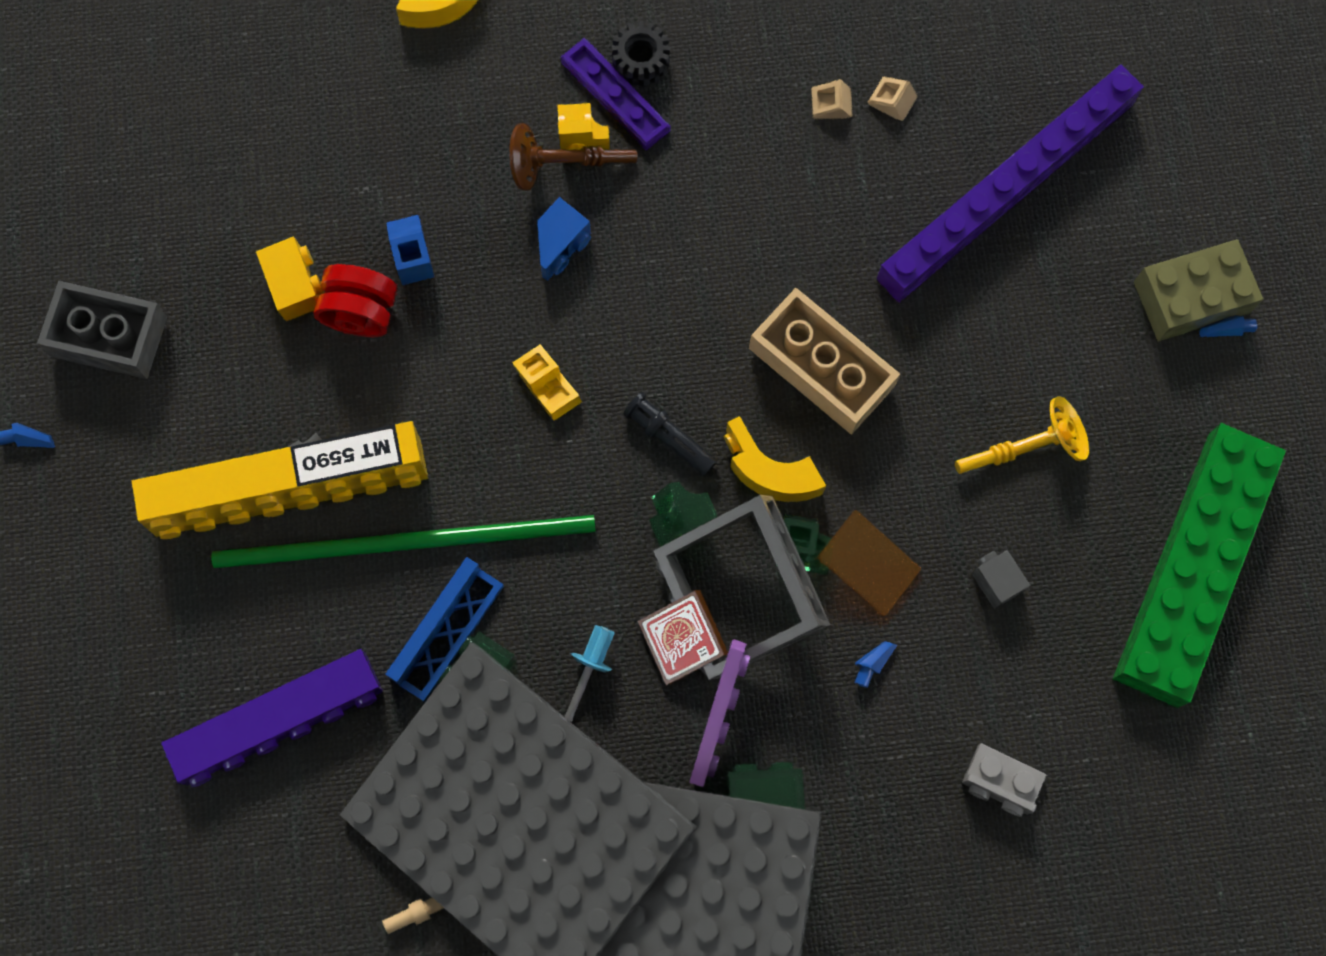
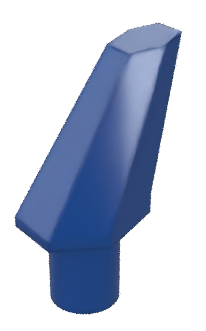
(1230, 326)
(25, 437)
(873, 663)

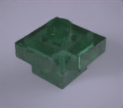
(679, 512)
(807, 541)

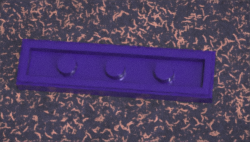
(615, 94)

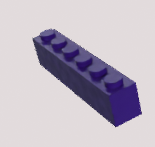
(271, 718)

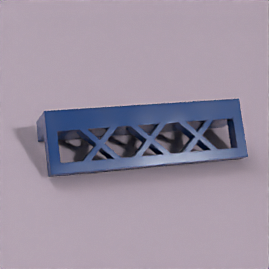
(434, 622)

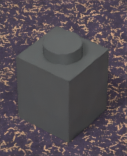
(1000, 578)

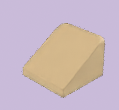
(893, 97)
(832, 101)

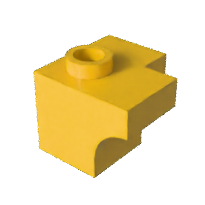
(579, 128)

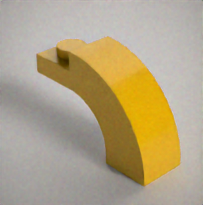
(431, 12)
(768, 477)

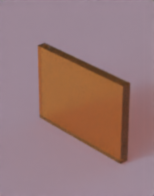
(869, 563)

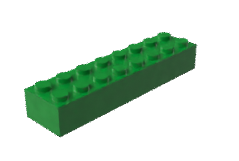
(1199, 566)

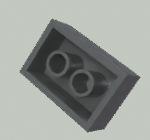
(102, 329)

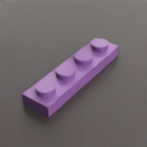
(725, 699)

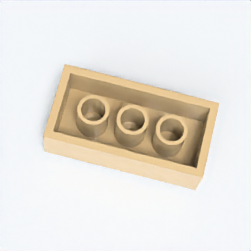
(823, 360)

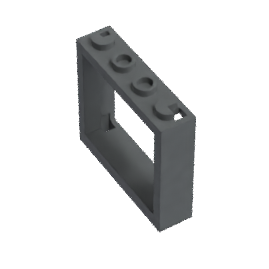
(785, 557)

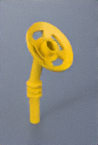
(1058, 433)

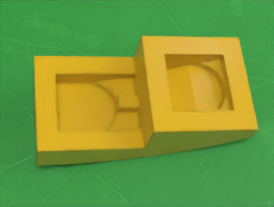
(547, 382)

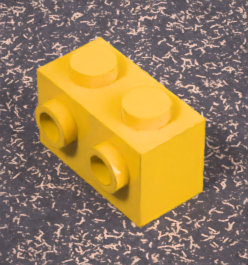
(290, 278)

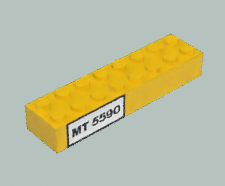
(280, 480)

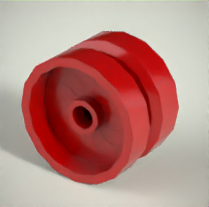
(355, 300)

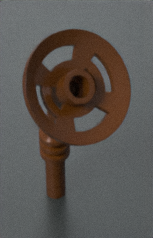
(534, 156)

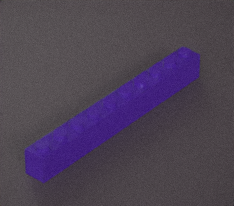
(1009, 183)

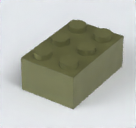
(1197, 289)

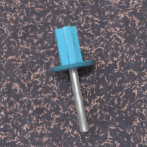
(593, 659)

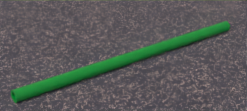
(403, 541)

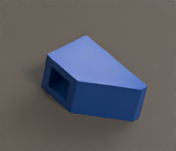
(560, 234)
(409, 250)

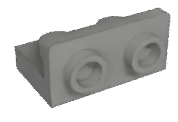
(1004, 780)

